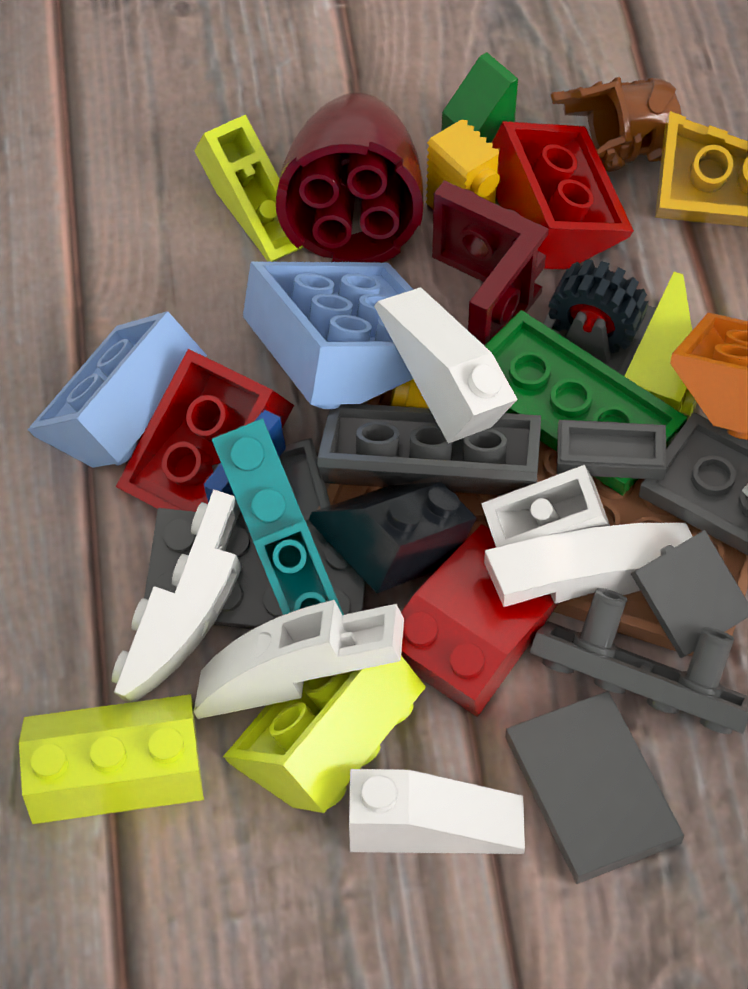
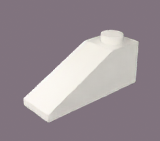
(447, 364)
(431, 815)

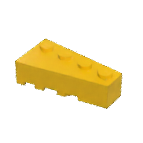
(702, 174)

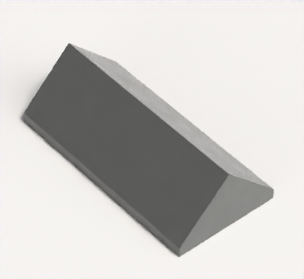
(407, 447)

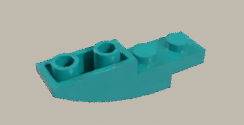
(274, 518)

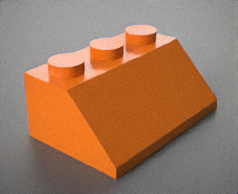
(715, 370)

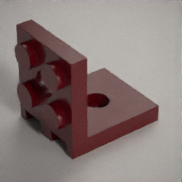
(504, 260)

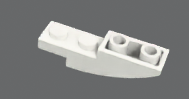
(175, 623)
(297, 647)

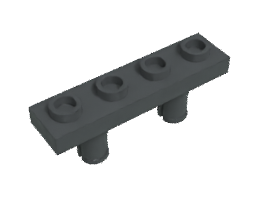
(620, 670)

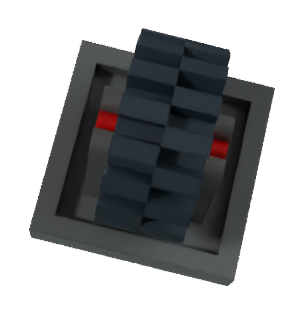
(600, 312)

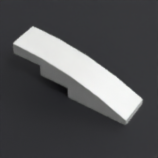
(579, 561)

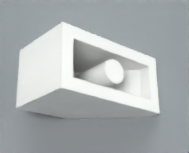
(546, 508)

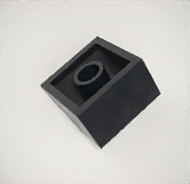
(396, 531)

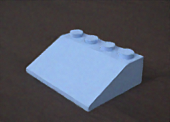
(326, 328)

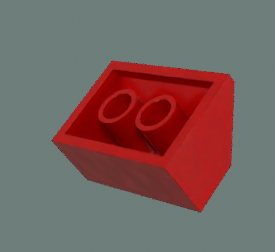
(560, 183)

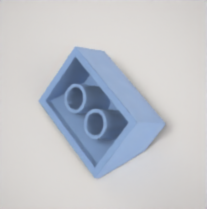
(115, 392)

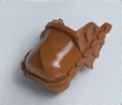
(623, 117)

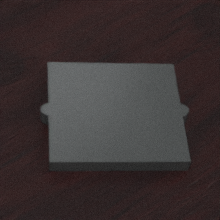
(691, 591)

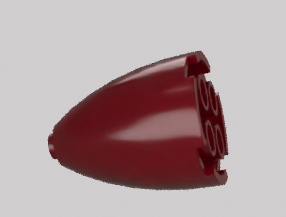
(343, 153)

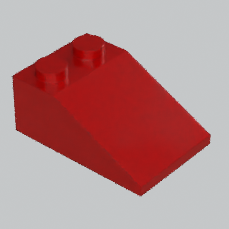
(177, 444)
(460, 631)

